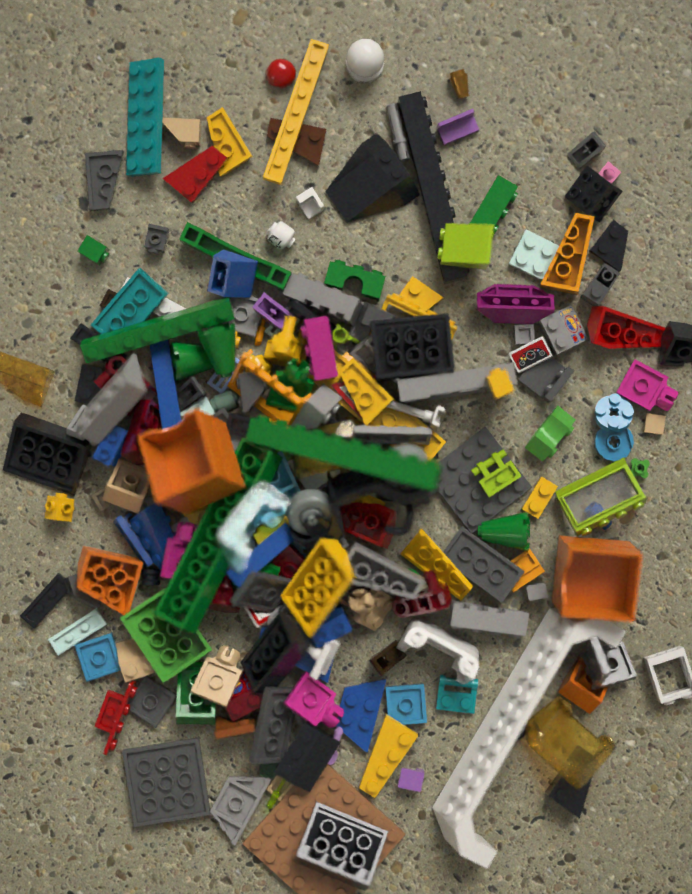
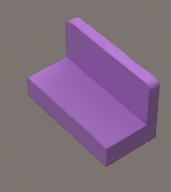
(457, 127)

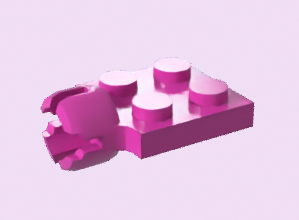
(647, 387)
(176, 547)
(314, 702)

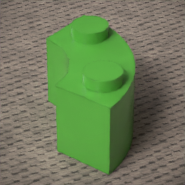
(550, 433)

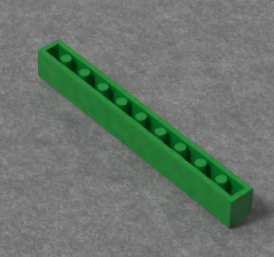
(345, 453)

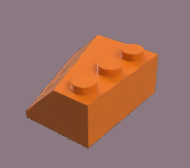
(109, 577)

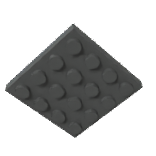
(462, 488)
(166, 782)

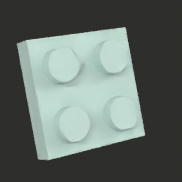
(533, 255)

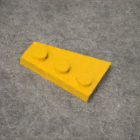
(227, 141)
(366, 392)

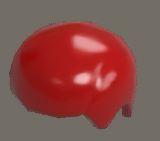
(280, 73)

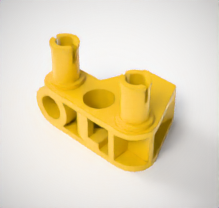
(285, 346)

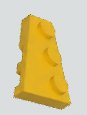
(420, 294)

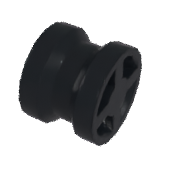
(150, 576)

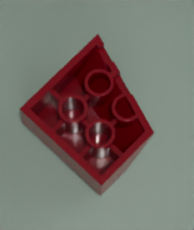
(145, 418)

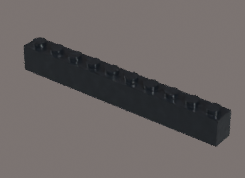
(429, 174)

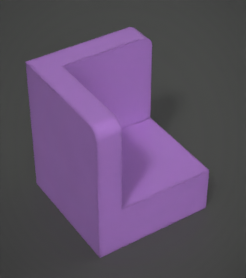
(411, 779)

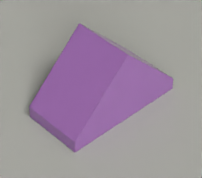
(271, 311)

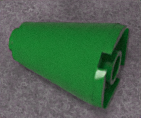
(220, 346)
(189, 360)
(507, 531)

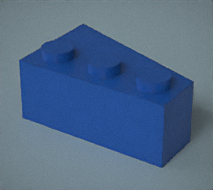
(153, 531)

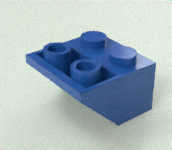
(232, 275)

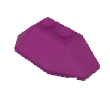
(515, 303)

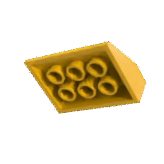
(318, 584)

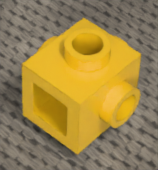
(59, 507)

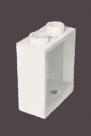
(660, 657)

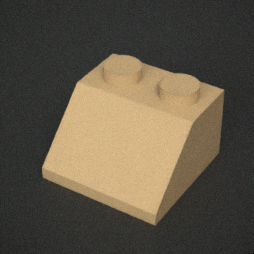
(127, 486)
(132, 660)

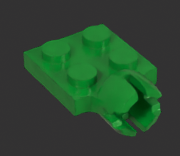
(296, 378)

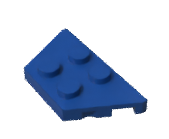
(360, 711)

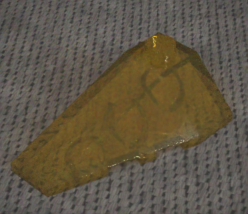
(25, 378)

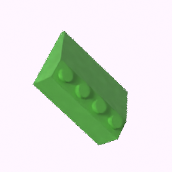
(163, 643)

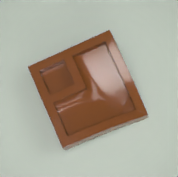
(226, 727)

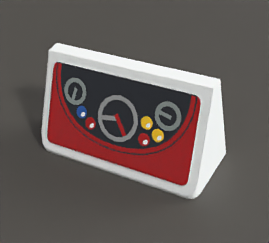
(530, 354)

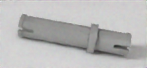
(400, 140)

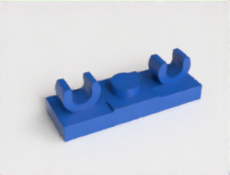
(133, 540)

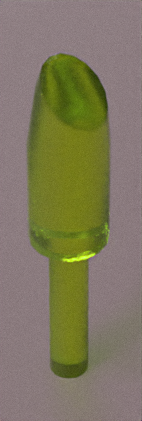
(275, 795)

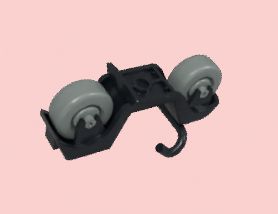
(318, 514)

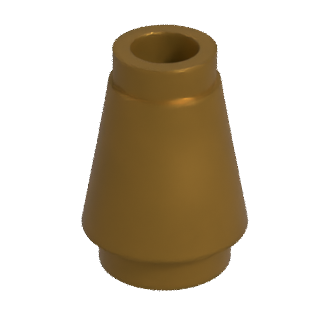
(459, 81)

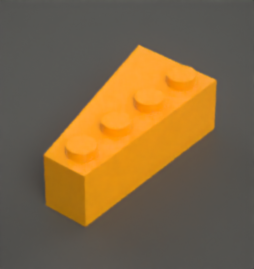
(569, 261)

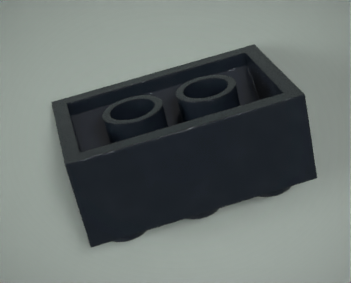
(307, 757)

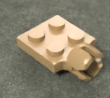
(371, 607)
(218, 677)

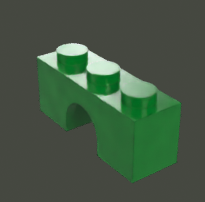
(371, 281)

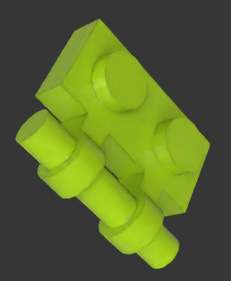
(500, 477)

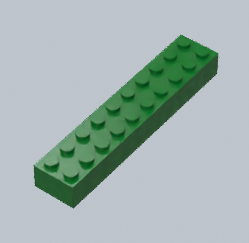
(203, 560)

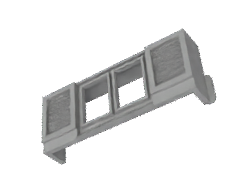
(448, 384)

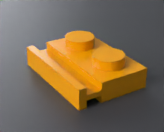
(531, 566)

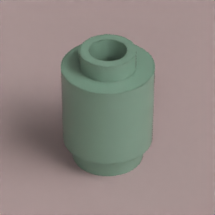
(227, 400)

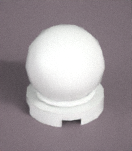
(365, 60)

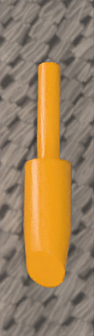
(260, 333)

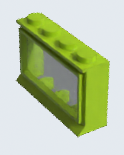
(600, 497)

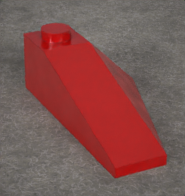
(619, 330)
(368, 522)

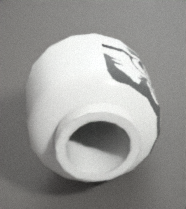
(280, 235)

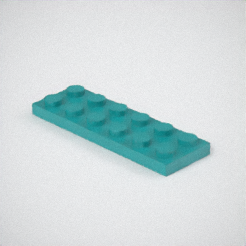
(145, 117)

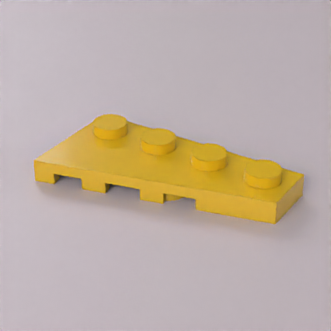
(428, 556)
(389, 749)

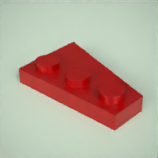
(197, 173)

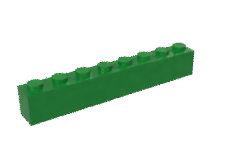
(157, 329)

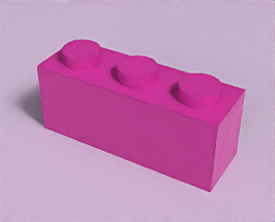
(319, 348)

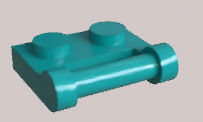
(456, 700)

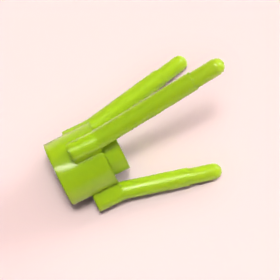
(341, 336)

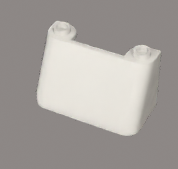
(465, 654)

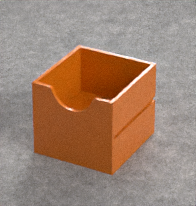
(191, 462)
(596, 578)

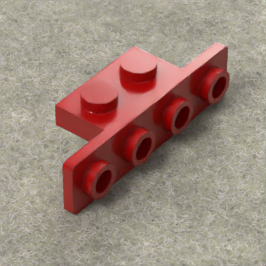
(112, 714)

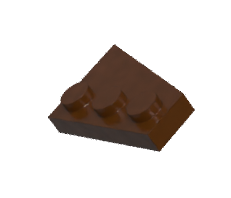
(309, 142)

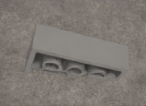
(323, 299)
(382, 574)
(488, 618)

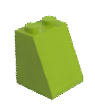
(466, 245)

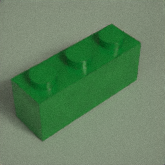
(495, 203)

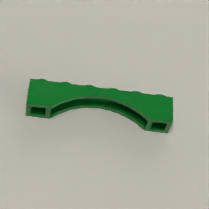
(211, 245)

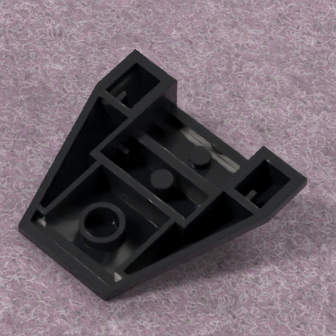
(371, 182)

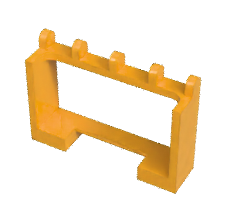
(268, 410)

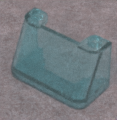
(260, 505)

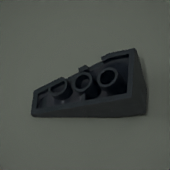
(676, 344)

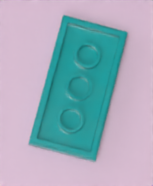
(131, 304)

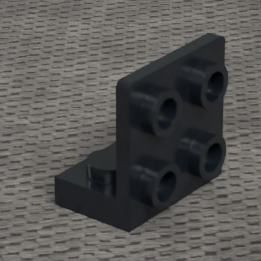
(593, 194)

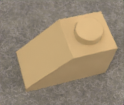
(185, 131)

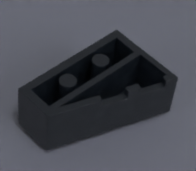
(568, 796)

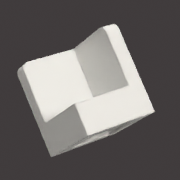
(310, 203)

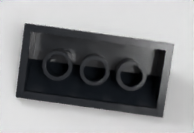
(275, 653)

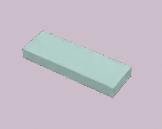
(77, 631)

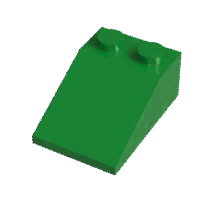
(190, 707)

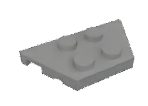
(237, 803)

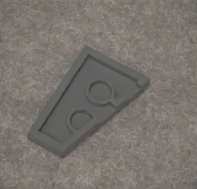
(102, 175)

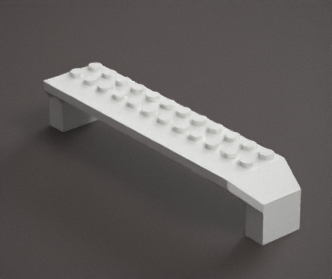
(504, 725)

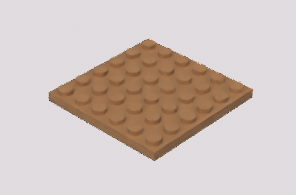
(282, 829)

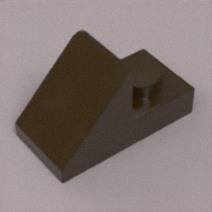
(387, 658)

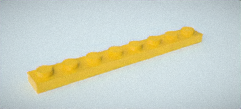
(296, 112)

